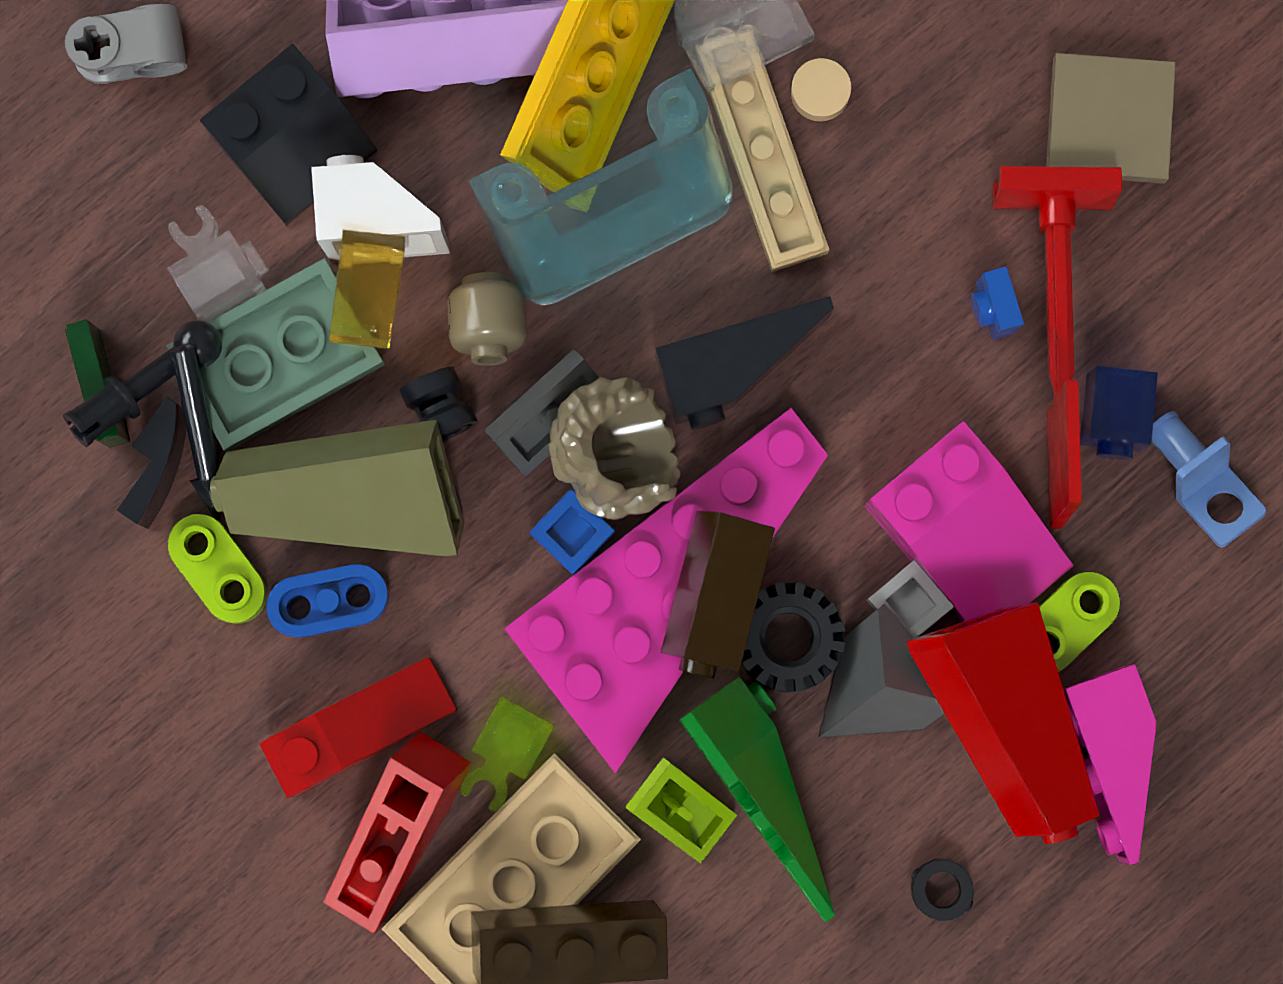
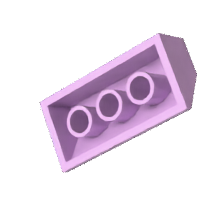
(435, 42)

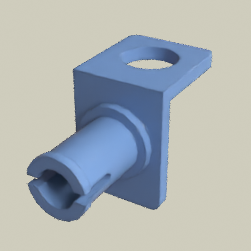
(1202, 475)

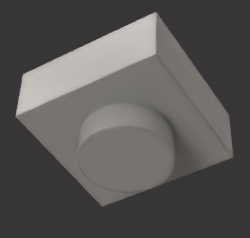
(912, 599)

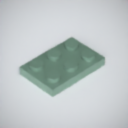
(279, 357)

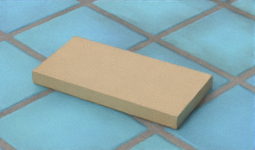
(534, 852)

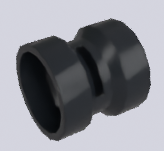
(438, 398)

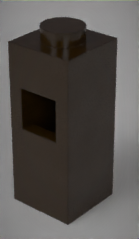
(717, 592)

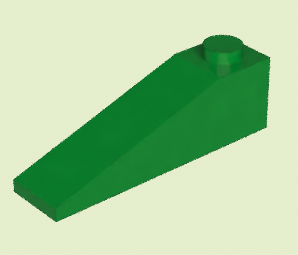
(749, 759)

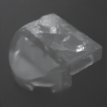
(738, 35)

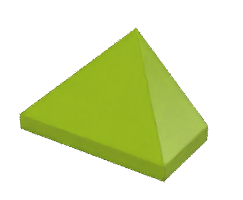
(681, 810)

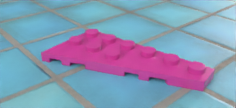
(606, 624)

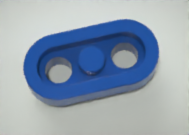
(329, 601)

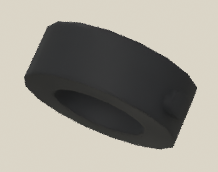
(959, 906)

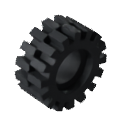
(826, 645)

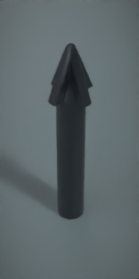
(196, 421)

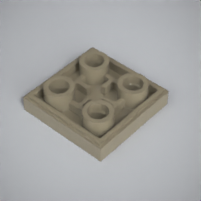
(1112, 115)

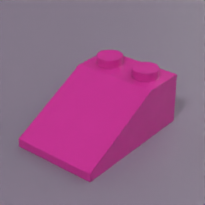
(969, 527)

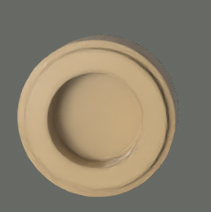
(820, 89)

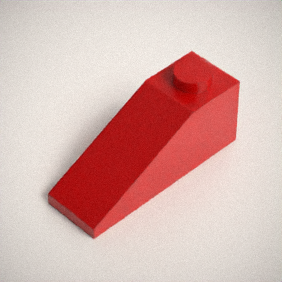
(357, 728)
(396, 829)

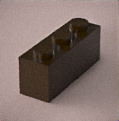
(570, 944)

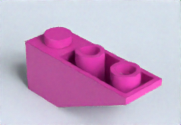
(1117, 747)

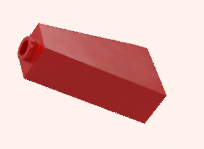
(1012, 718)

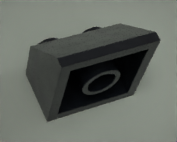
(283, 127)

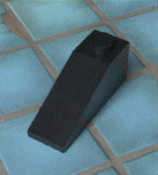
(724, 365)

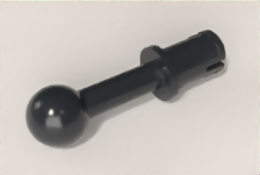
(120, 398)

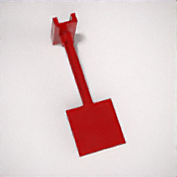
(1057, 196)

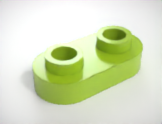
(216, 568)
(1069, 623)

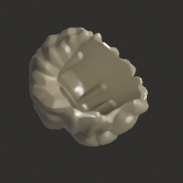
(614, 448)

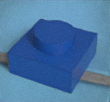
(996, 304)
(571, 533)

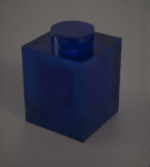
(1118, 411)

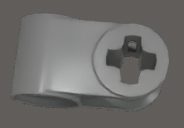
(136, 43)

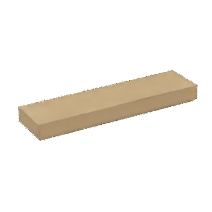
(769, 170)

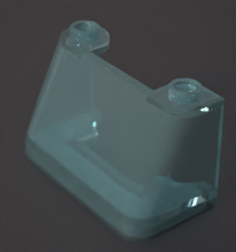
(616, 213)

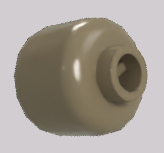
(487, 318)

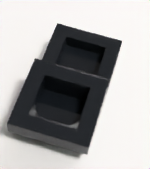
(164, 444)

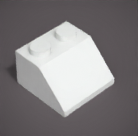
(369, 200)

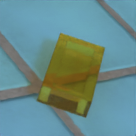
(366, 288)

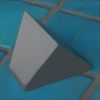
(878, 683)

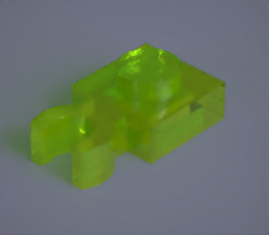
(510, 744)

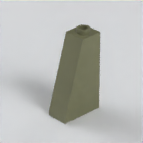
(346, 490)

